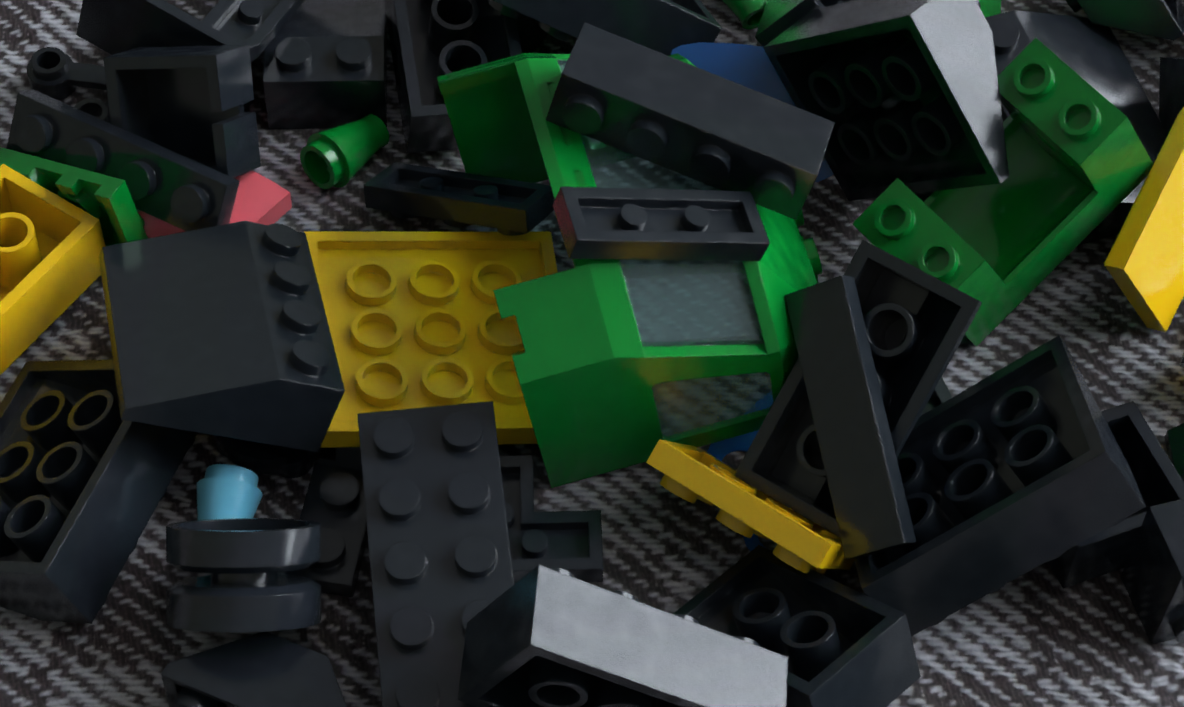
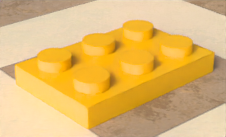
(744, 509)

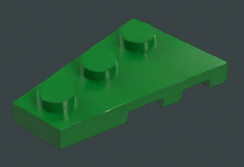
(93, 192)

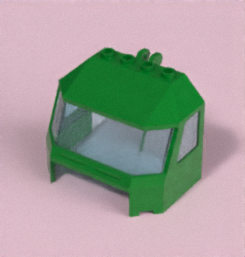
(626, 343)

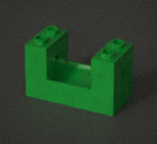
(1067, 168)

